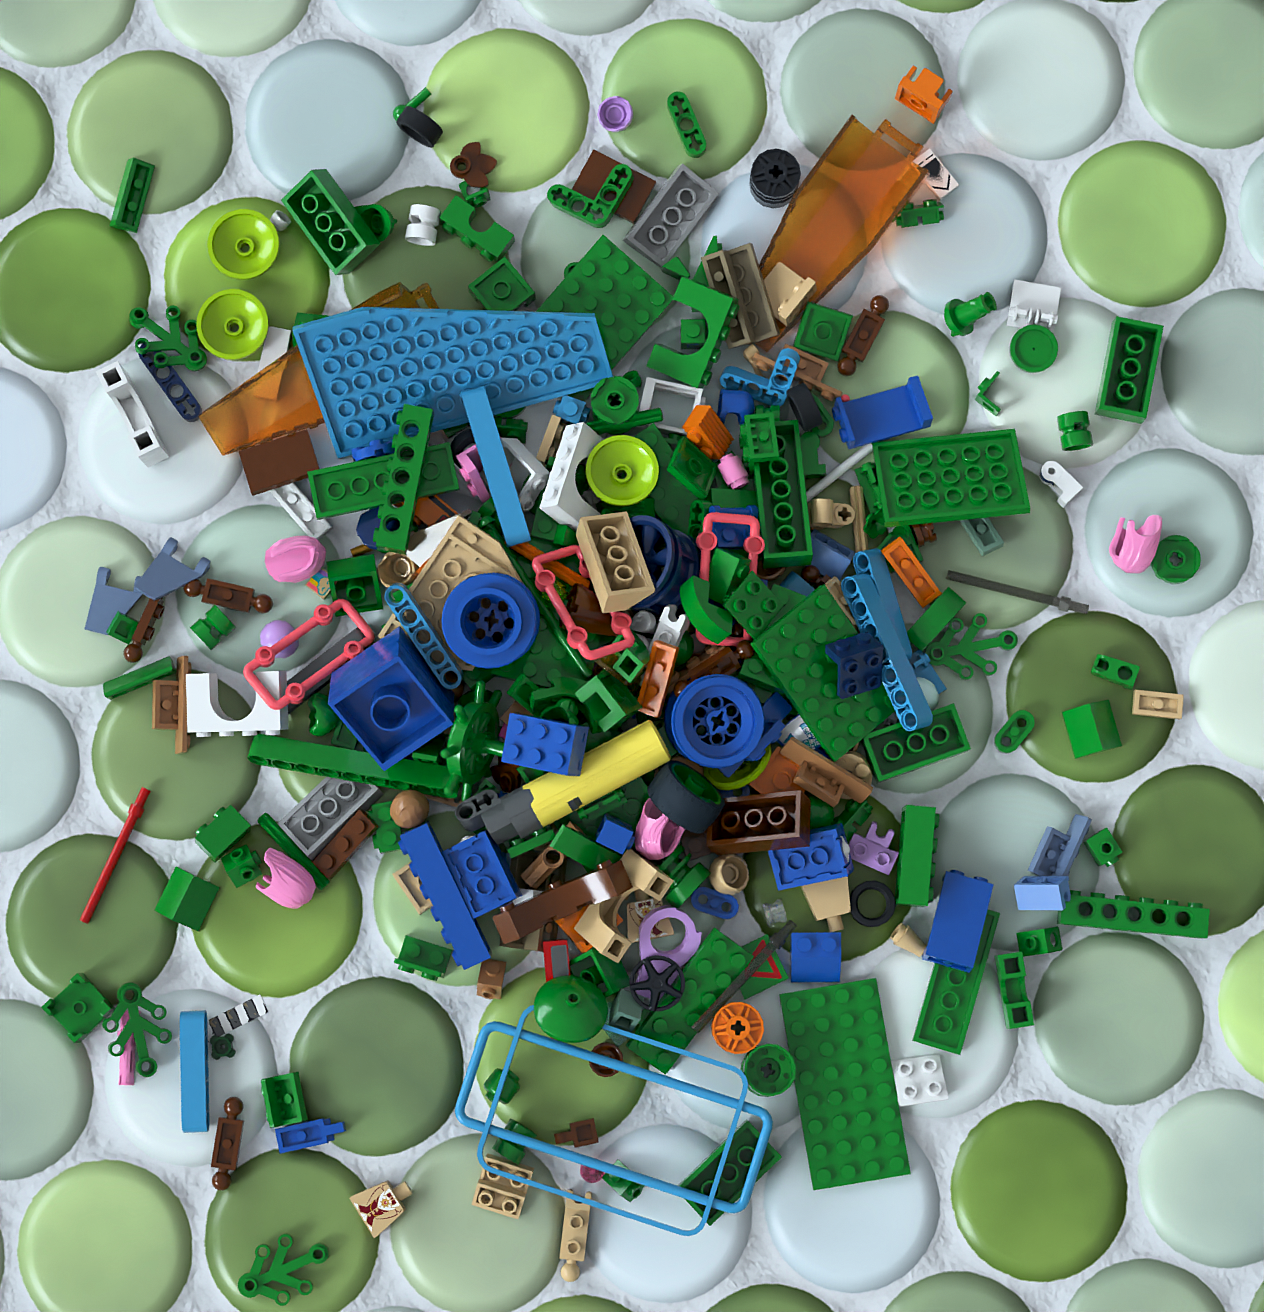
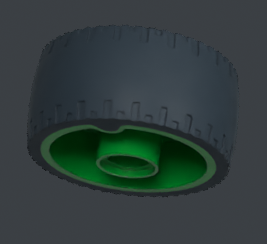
(686, 796)

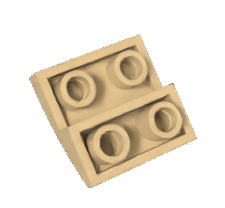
(500, 1193)

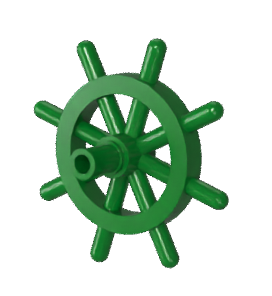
(473, 741)

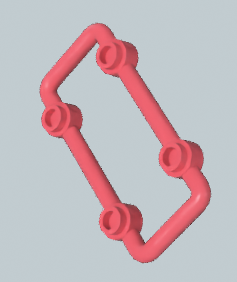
(707, 541)
(577, 635)
(296, 692)

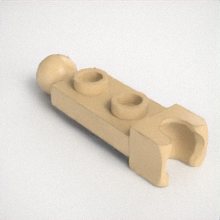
(574, 1236)

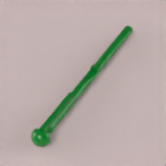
(487, 526)

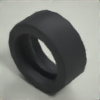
(419, 126)
(804, 407)
(890, 903)

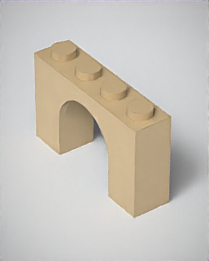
(599, 920)

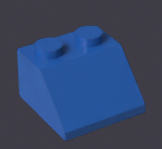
(815, 957)

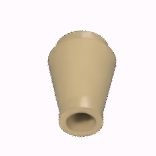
(907, 939)

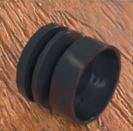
(772, 191)

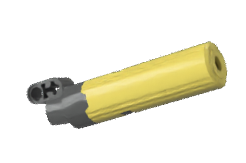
(558, 795)

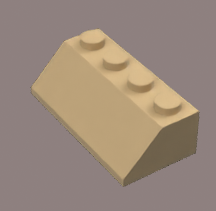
(614, 561)

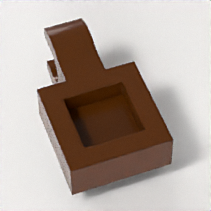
(581, 1133)

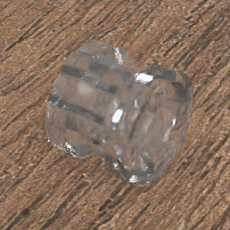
(774, 912)

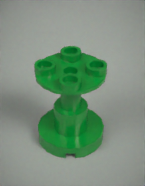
(614, 402)

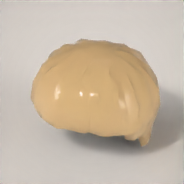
(396, 569)
(729, 874)

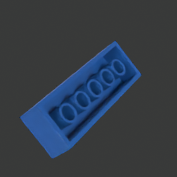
(448, 904)

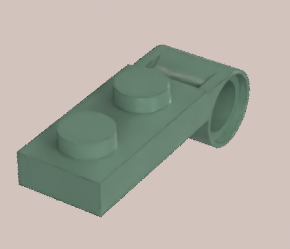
(983, 535)

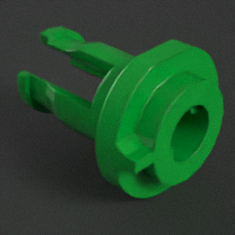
(962, 315)

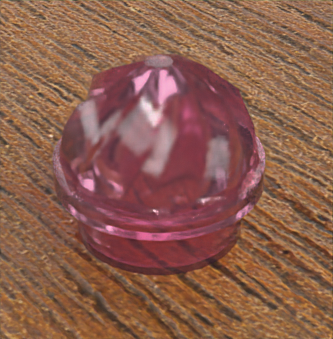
(590, 1175)

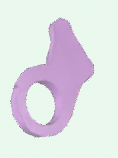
(680, 954)

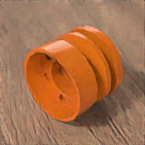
(748, 1017)

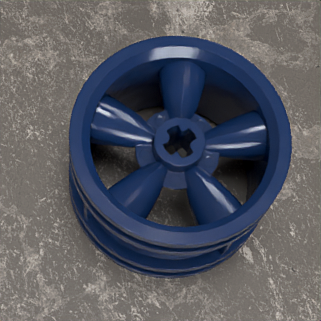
(679, 560)

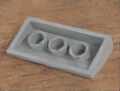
(670, 216)
(326, 812)

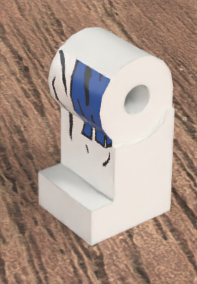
(1061, 481)

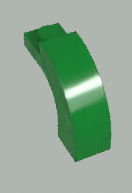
(565, 687)

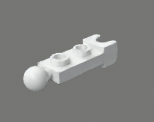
(669, 629)

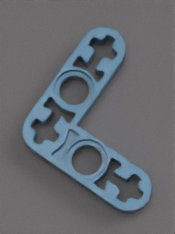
(773, 385)

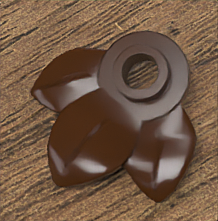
(476, 165)
(506, 776)

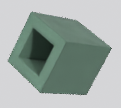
(625, 1011)

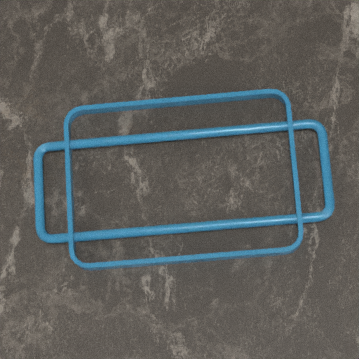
(738, 1104)

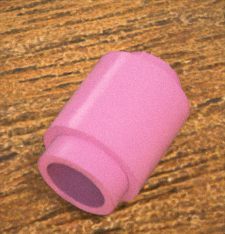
(733, 471)

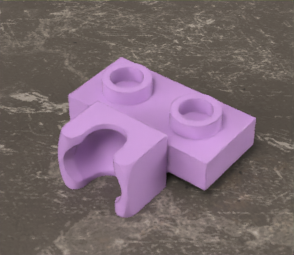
(874, 850)

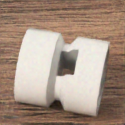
(423, 224)

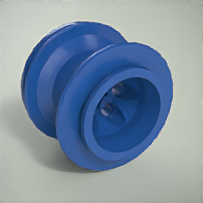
(461, 631)
(746, 718)

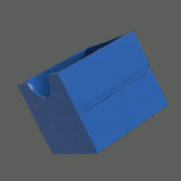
(391, 699)

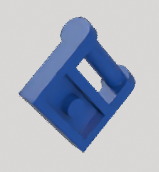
(731, 535)

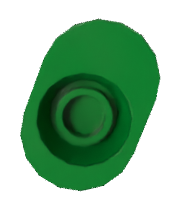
(378, 220)

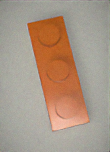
(911, 572)
(657, 678)

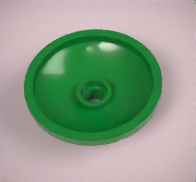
(566, 1019)

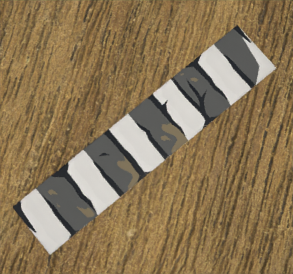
(234, 1017)

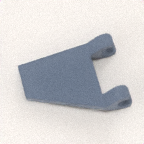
(169, 574)
(108, 601)

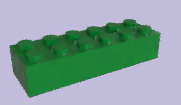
(783, 502)

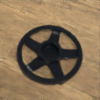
(657, 983)

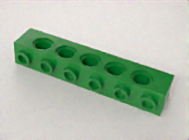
(398, 540)
(1196, 924)

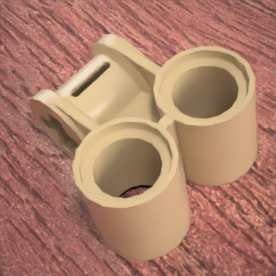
(824, 514)

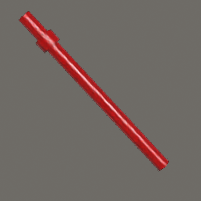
(136, 810)

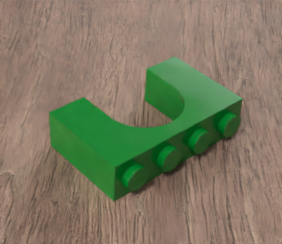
(718, 311)

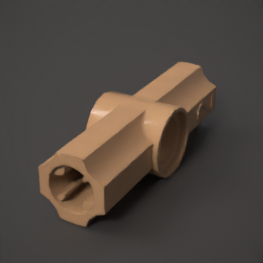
(542, 867)

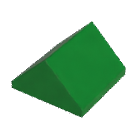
(1091, 728)
(187, 899)

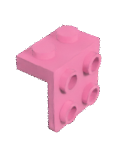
(470, 470)

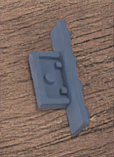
(1058, 850)

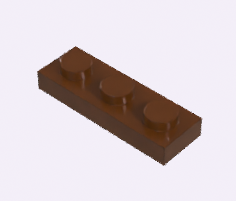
(345, 844)

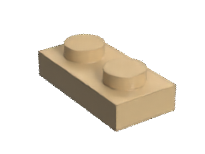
(1157, 704)

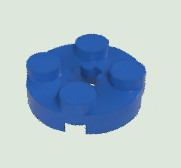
(376, 449)

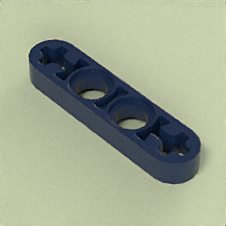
(168, 383)

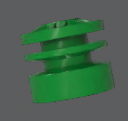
(685, 878)
(780, 1063)

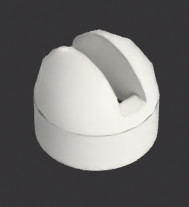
(280, 220)

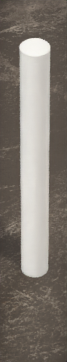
(838, 471)

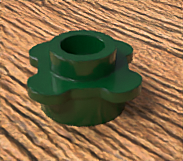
(216, 1043)

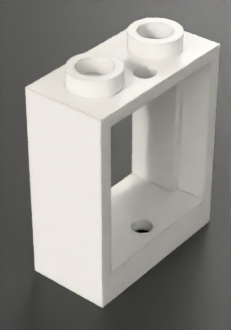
(655, 384)
(539, 474)

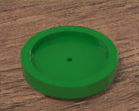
(1044, 347)

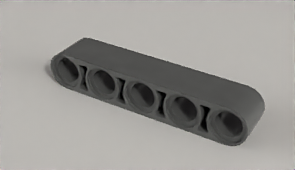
(320, 662)

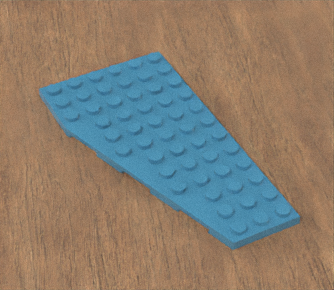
(384, 357)

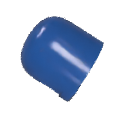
(735, 402)

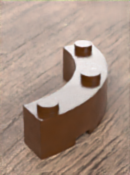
(561, 900)

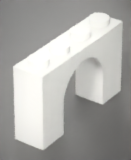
(141, 429)
(561, 495)
(206, 715)

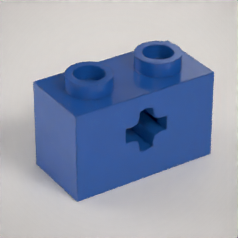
(615, 834)

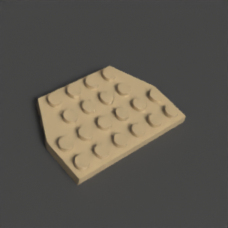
(460, 555)

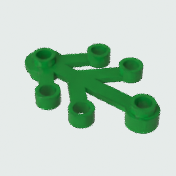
(169, 341)
(967, 648)
(136, 1025)
(279, 1272)

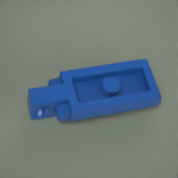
(307, 1134)

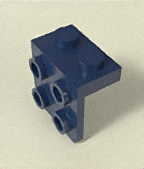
(858, 664)

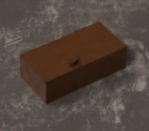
(761, 823)

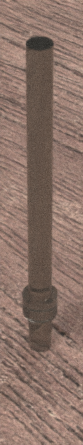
(1063, 603)
(776, 941)

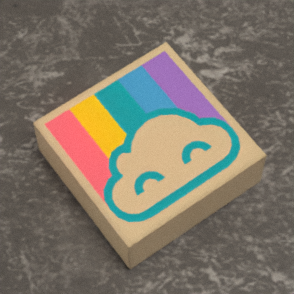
(320, 584)

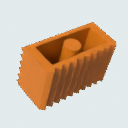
(707, 432)

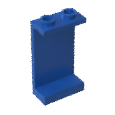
(883, 414)
(958, 921)

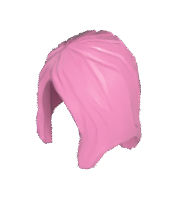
(1135, 549)
(295, 558)
(655, 833)
(290, 882)

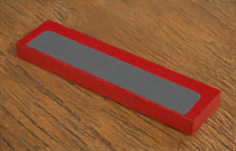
(556, 959)

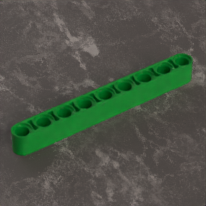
(348, 765)

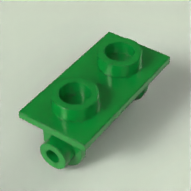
(928, 211)
(513, 429)
(867, 479)
(602, 805)
(853, 812)

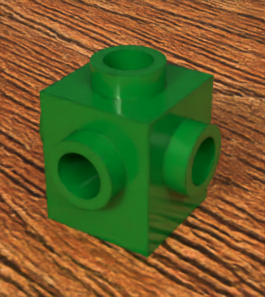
(242, 865)

